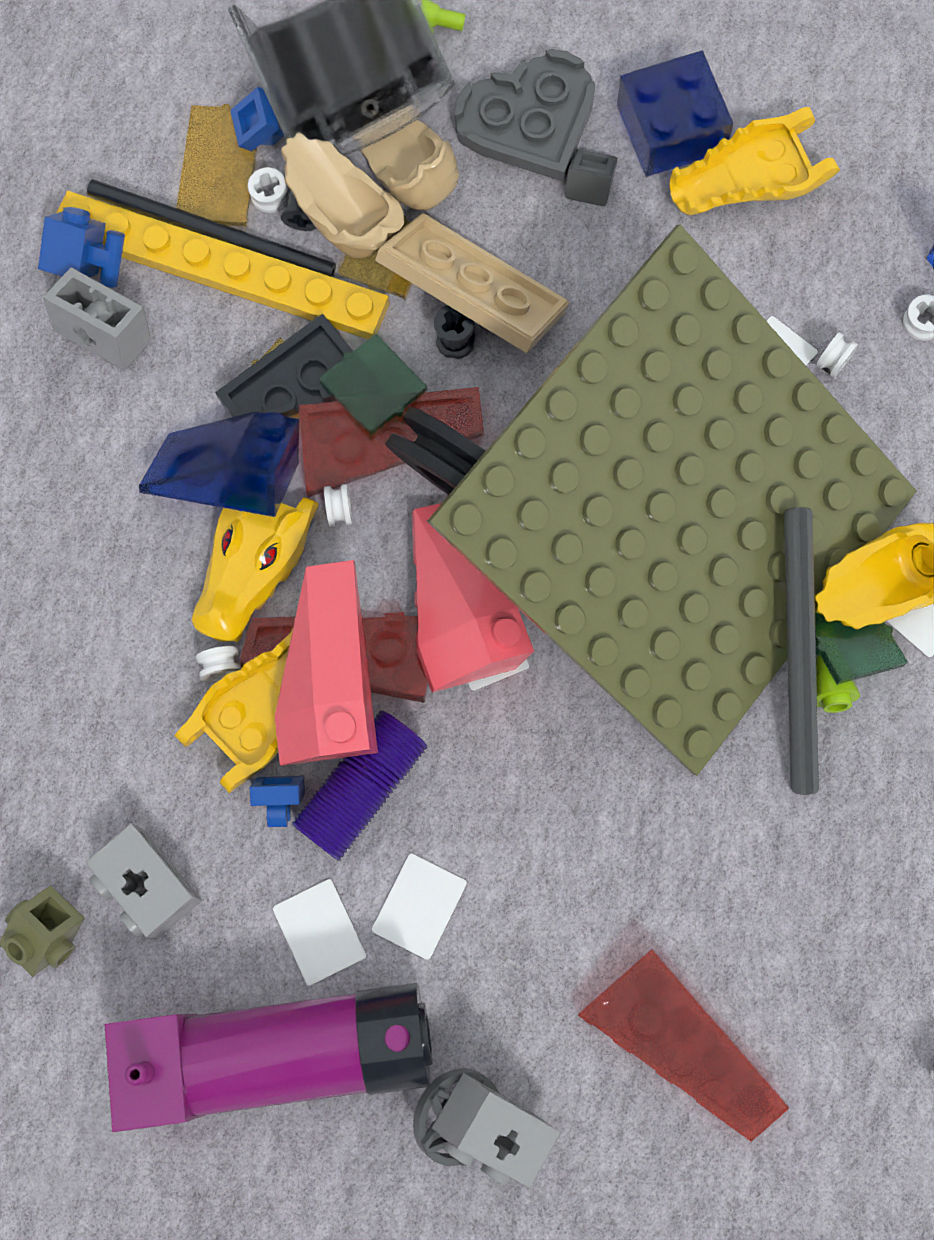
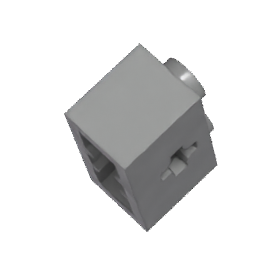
(97, 318)
(168, 893)
(495, 1132)

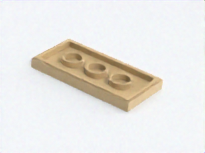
(473, 282)

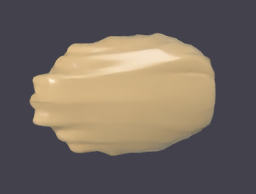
(414, 166)
(340, 197)

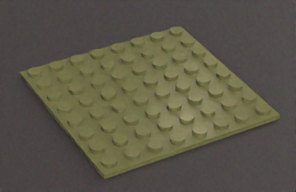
(652, 494)

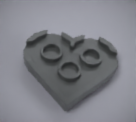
(529, 115)

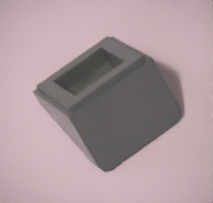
(590, 177)

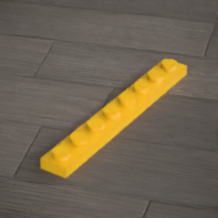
(239, 269)

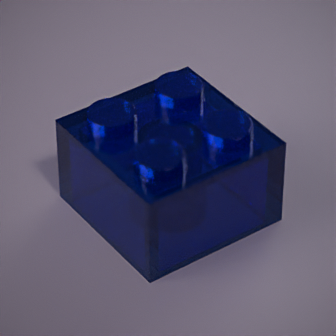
(673, 112)

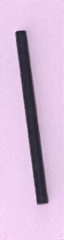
(207, 227)

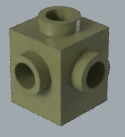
(41, 931)

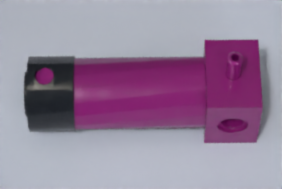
(266, 1056)

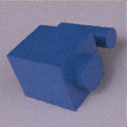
(76, 242)

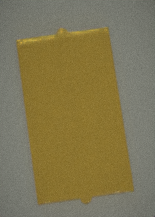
(215, 168)

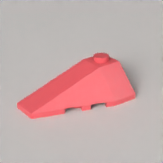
(462, 618)
(325, 683)

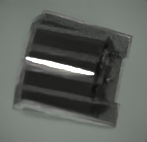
(348, 69)

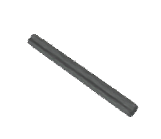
(801, 650)

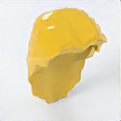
(881, 578)

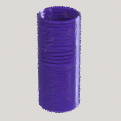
(349, 797)

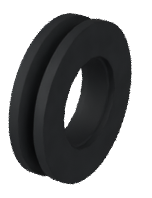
(438, 451)

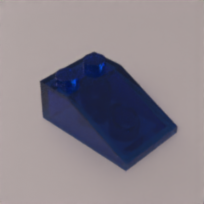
(228, 463)

